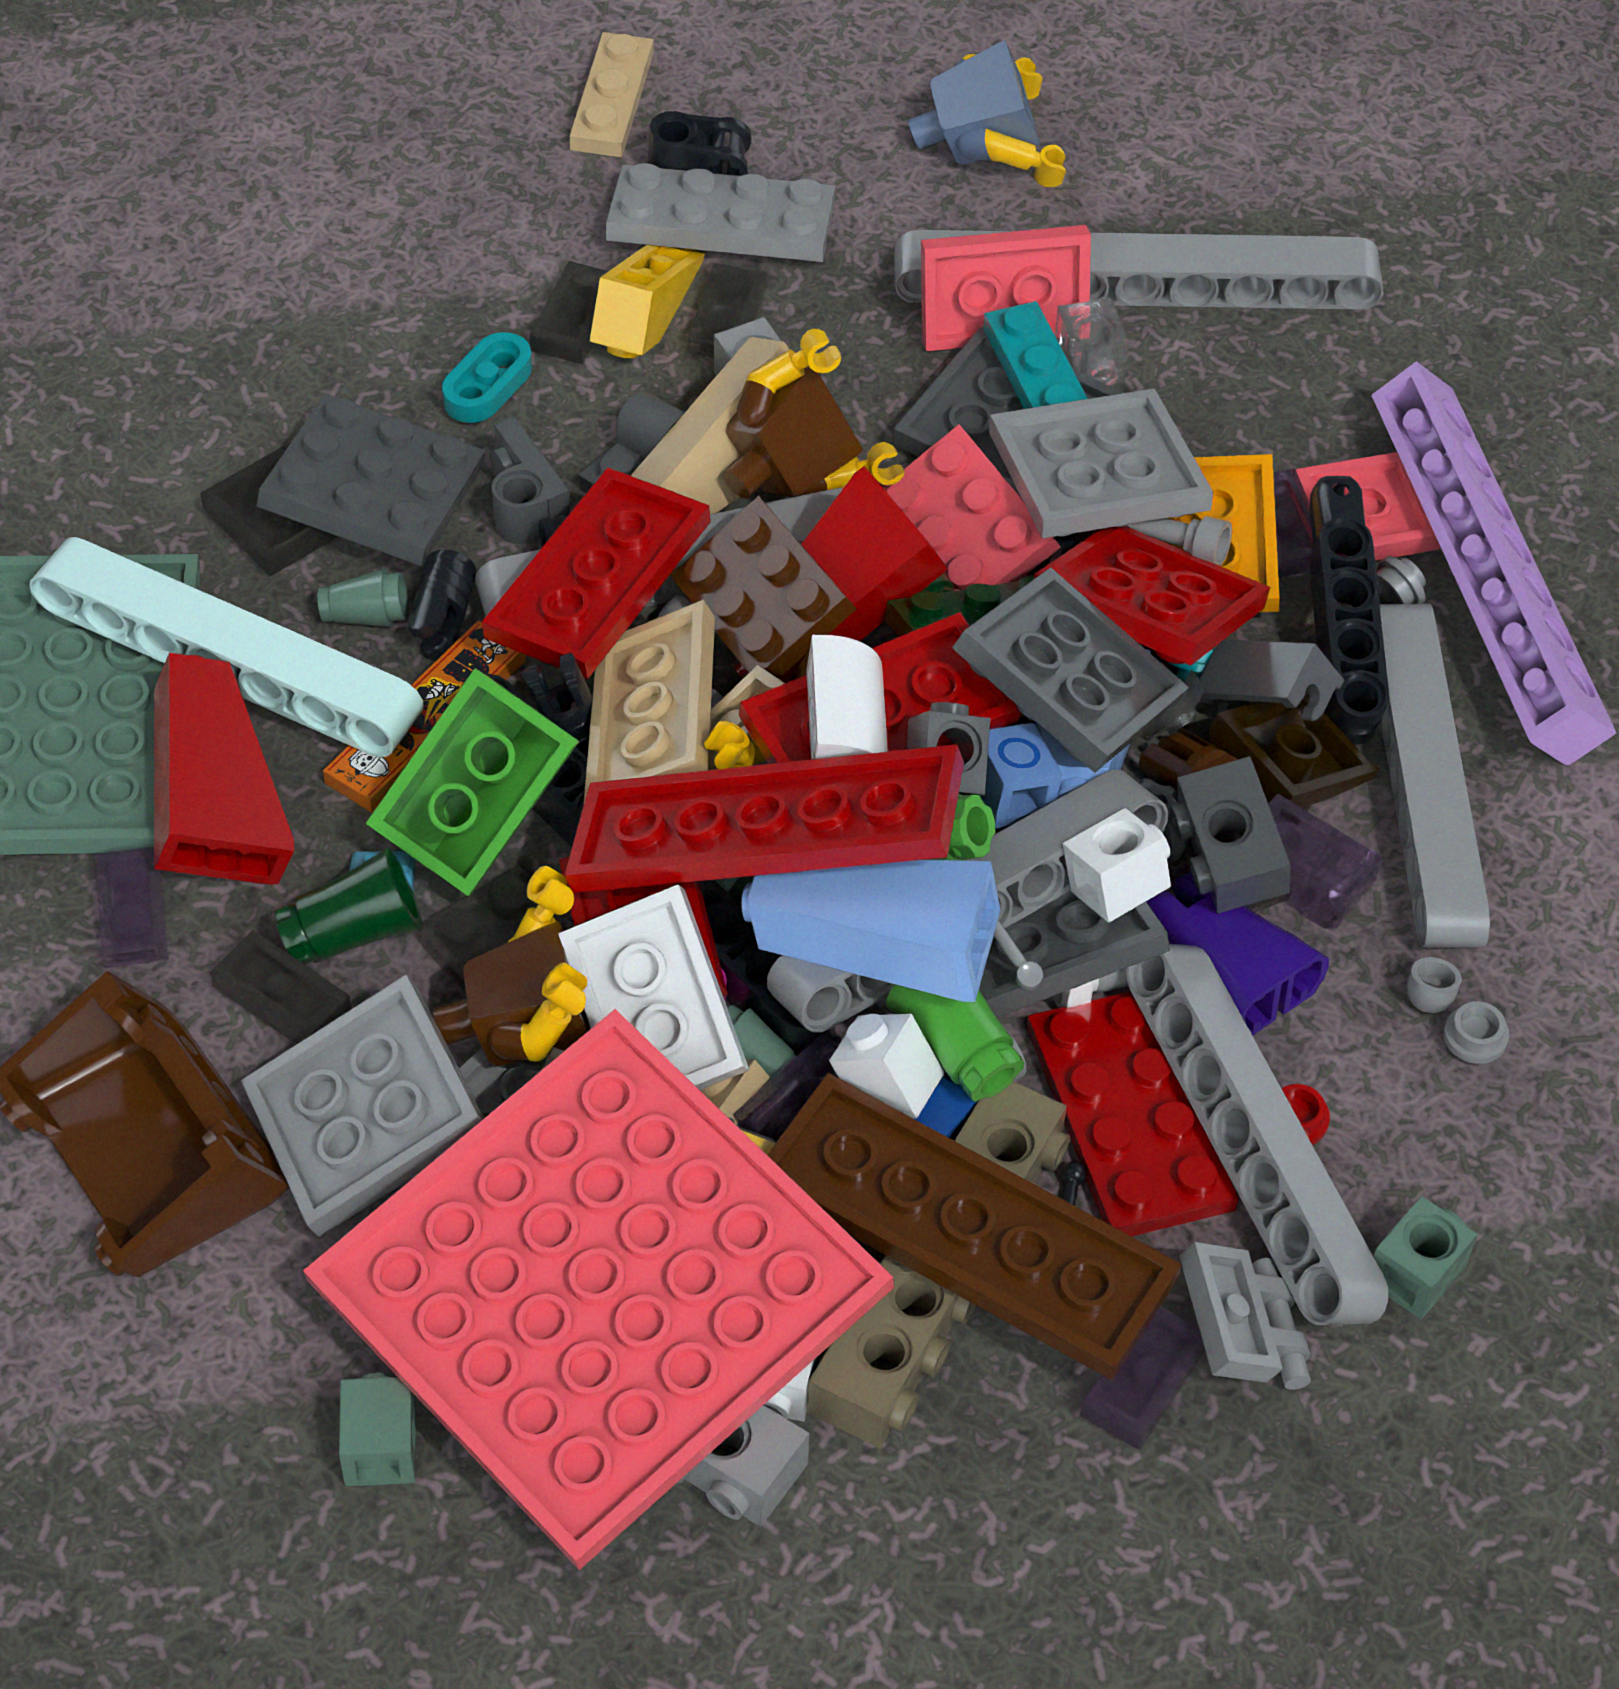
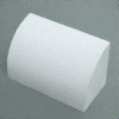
(845, 698)

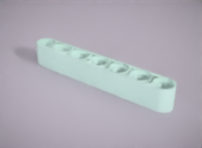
(268, 661)

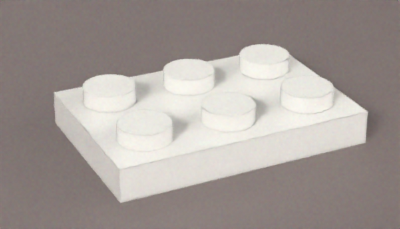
(661, 980)

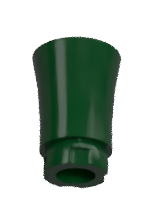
(350, 911)

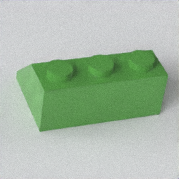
(472, 782)

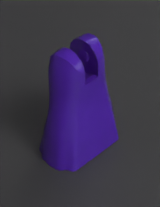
(1255, 958)

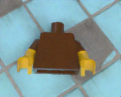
(793, 431)
(523, 992)

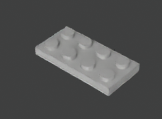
(721, 212)

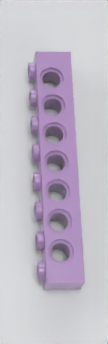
(1493, 566)

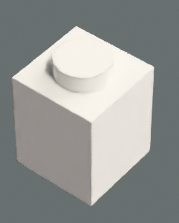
(889, 1061)

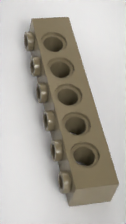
(871, 1400)

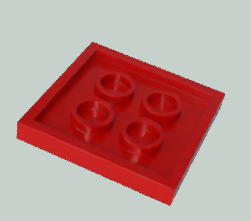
(1160, 592)

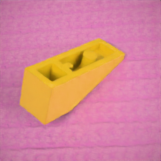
(641, 298)

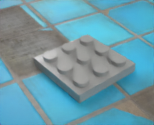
(1099, 463)
(362, 1105)

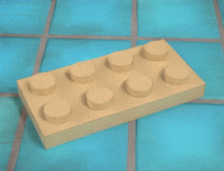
(654, 699)

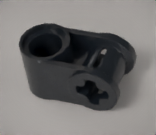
(697, 142)

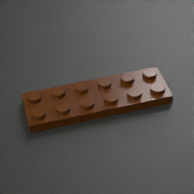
(975, 1226)

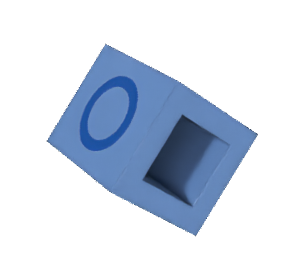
(1019, 774)

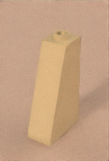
(697, 447)

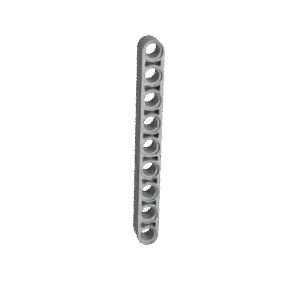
(1204, 269)

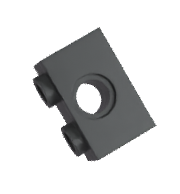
(1234, 801)

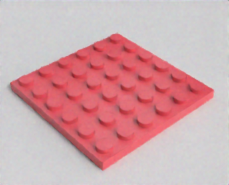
(598, 1285)

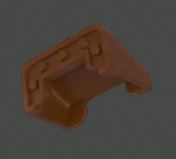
(140, 1125)

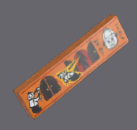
(368, 777)

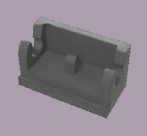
(1270, 674)

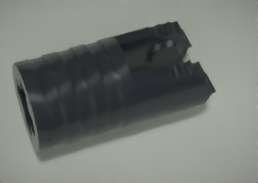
(441, 601)
(566, 704)

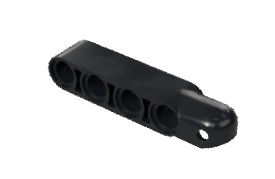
(1340, 527)

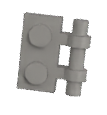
(1245, 1316)

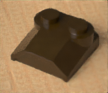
(1292, 755)

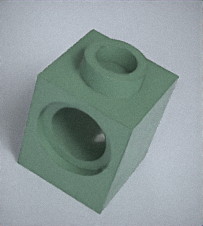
(1419, 1280)
(377, 1431)

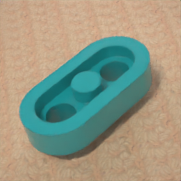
(478, 386)

